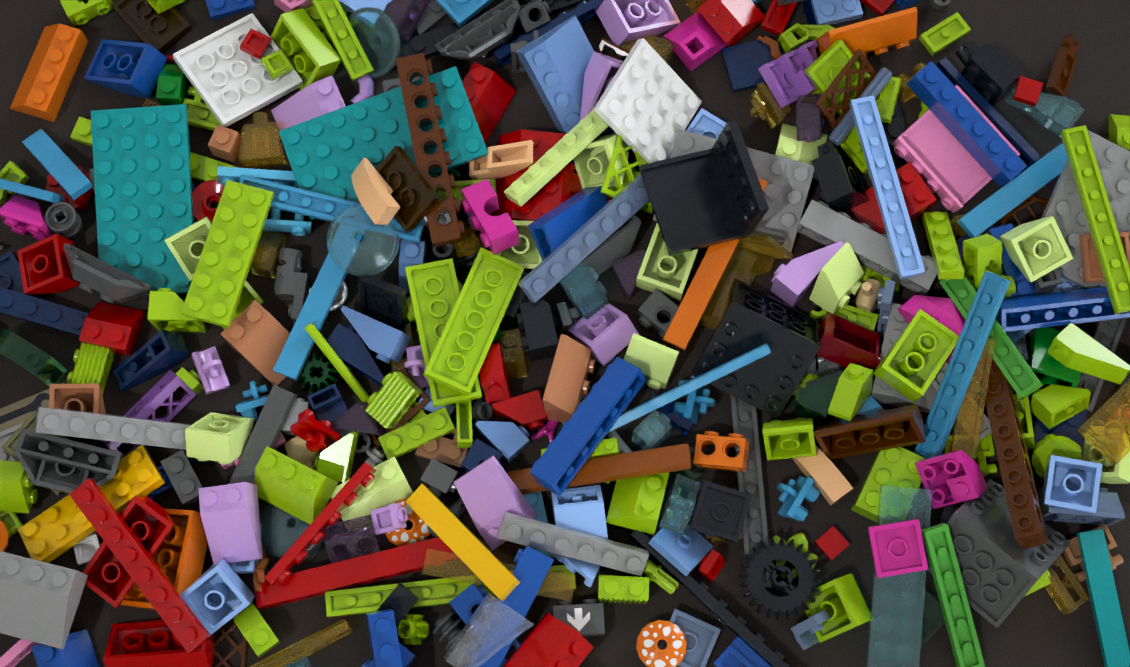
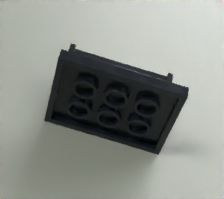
(706, 194)
(748, 323)

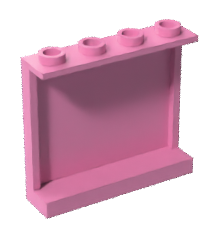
(943, 160)

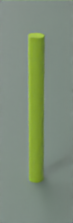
(337, 362)

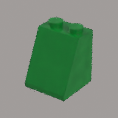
(1044, 365)

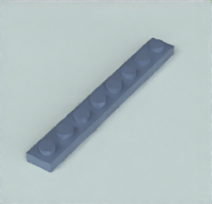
(584, 240)

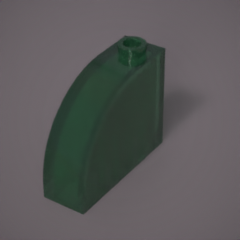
(30, 358)

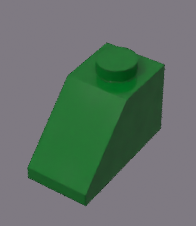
(171, 86)

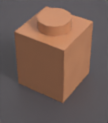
(225, 143)

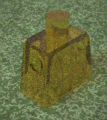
(261, 143)

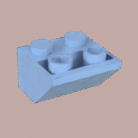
(581, 510)

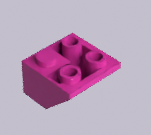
(695, 41)
(25, 217)
(952, 478)

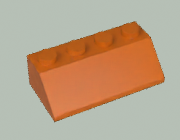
(875, 34)
(50, 72)

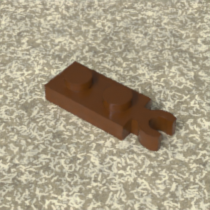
(1063, 67)

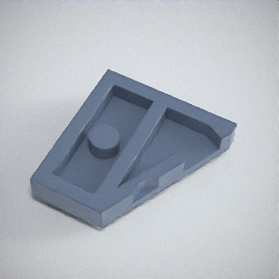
(885, 299)

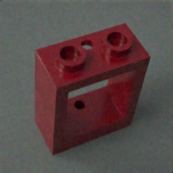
(848, 343)

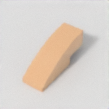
(502, 161)
(374, 193)
(826, 476)

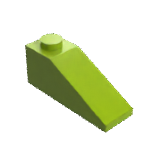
(1085, 354)

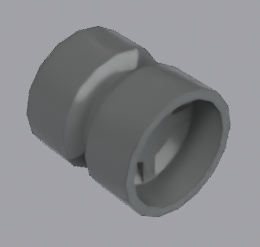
(65, 221)

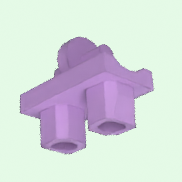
(416, 365)
(210, 370)

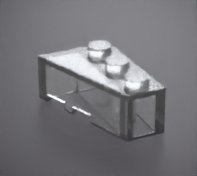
(486, 633)

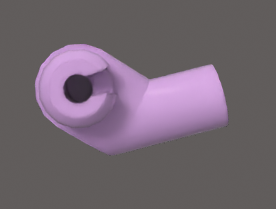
(366, 89)

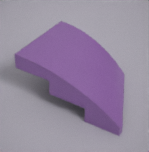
(787, 75)

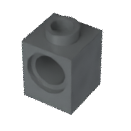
(523, 18)

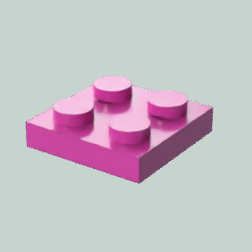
(897, 548)

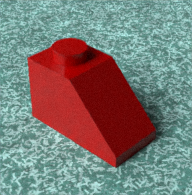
(495, 376)
(523, 410)

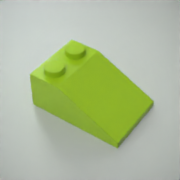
(916, 356)

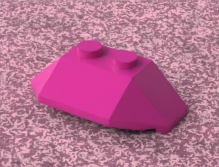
(937, 307)

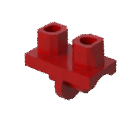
(315, 433)

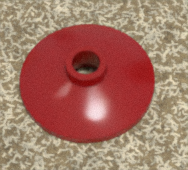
(204, 196)

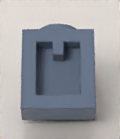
(805, 631)

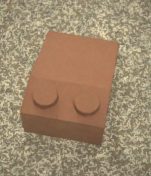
(258, 340)

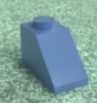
(410, 255)
(504, 437)

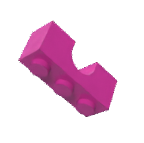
(496, 231)

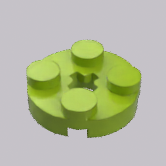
(1054, 446)

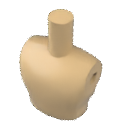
(867, 295)
(297, 450)

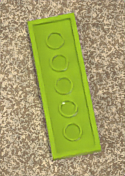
(227, 254)
(433, 297)
(474, 321)

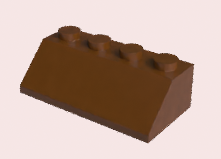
(871, 432)

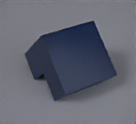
(328, 403)
(479, 453)

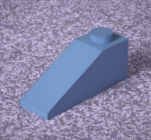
(379, 337)

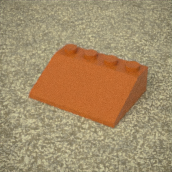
(178, 557)

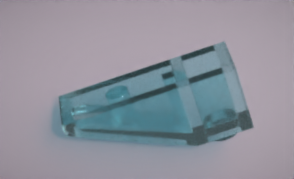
(1050, 111)

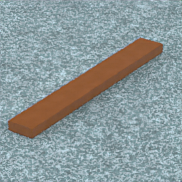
(615, 467)

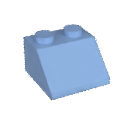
(1071, 484)
(217, 596)

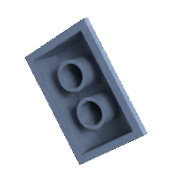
(1108, 510)

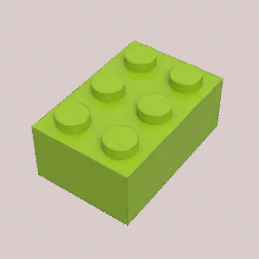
(888, 468)

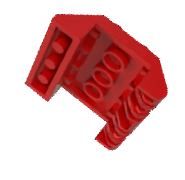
(556, 191)

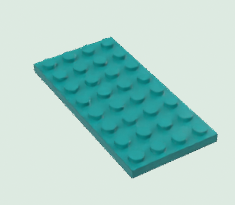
(332, 145)
(142, 190)

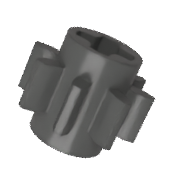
(825, 367)

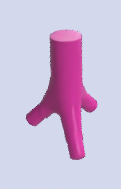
(547, 430)

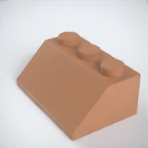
(568, 379)

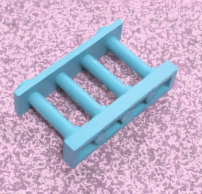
(299, 226)

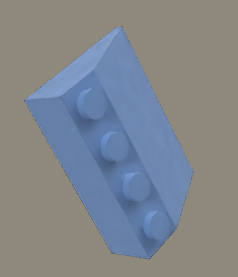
(557, 70)

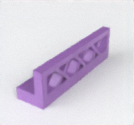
(153, 399)

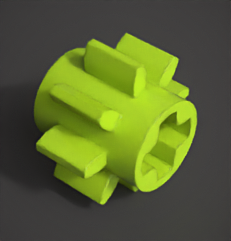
(413, 629)

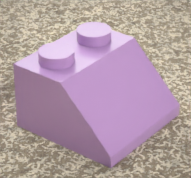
(604, 333)

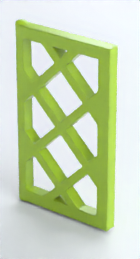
(611, 171)

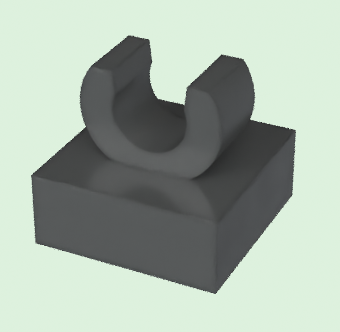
(563, 317)

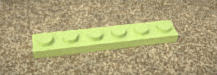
(556, 158)

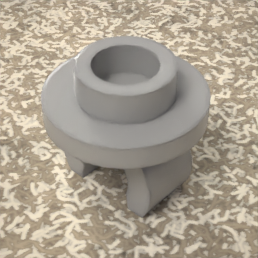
(375, 456)

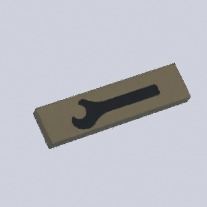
(19, 411)

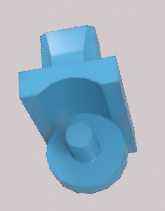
(696, 403)
(248, 407)
(794, 494)

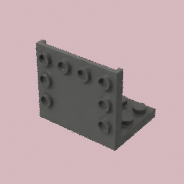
(990, 558)

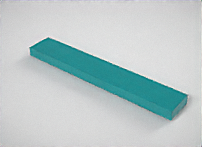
(1104, 598)

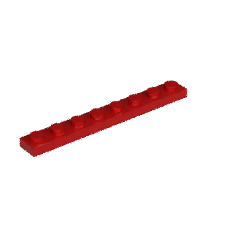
(140, 565)

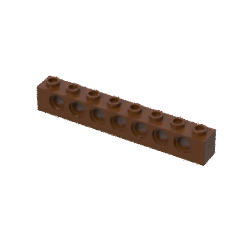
(408, 69)
(1014, 461)

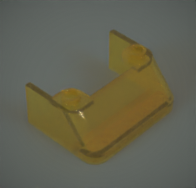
(751, 257)

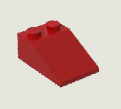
(915, 193)

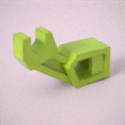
(807, 32)

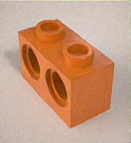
(719, 458)

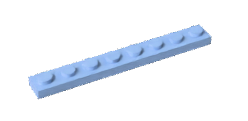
(887, 187)

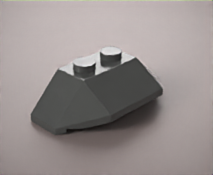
(482, 34)
(614, 247)
(103, 277)
(63, 462)

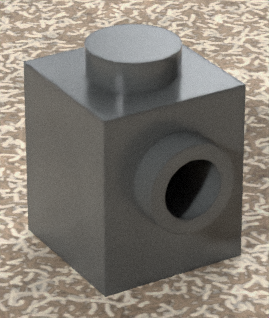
(439, 478)

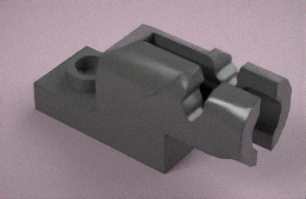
(290, 283)

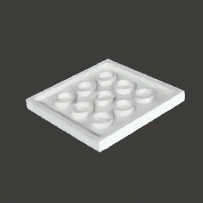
(230, 79)
(647, 103)

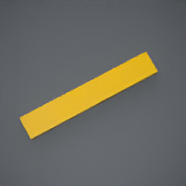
(462, 542)

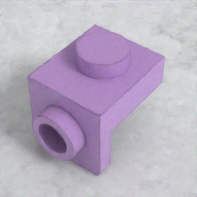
(389, 518)

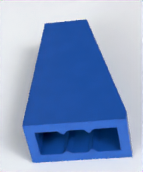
(565, 219)

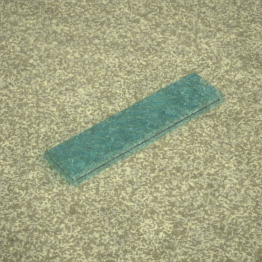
(898, 599)

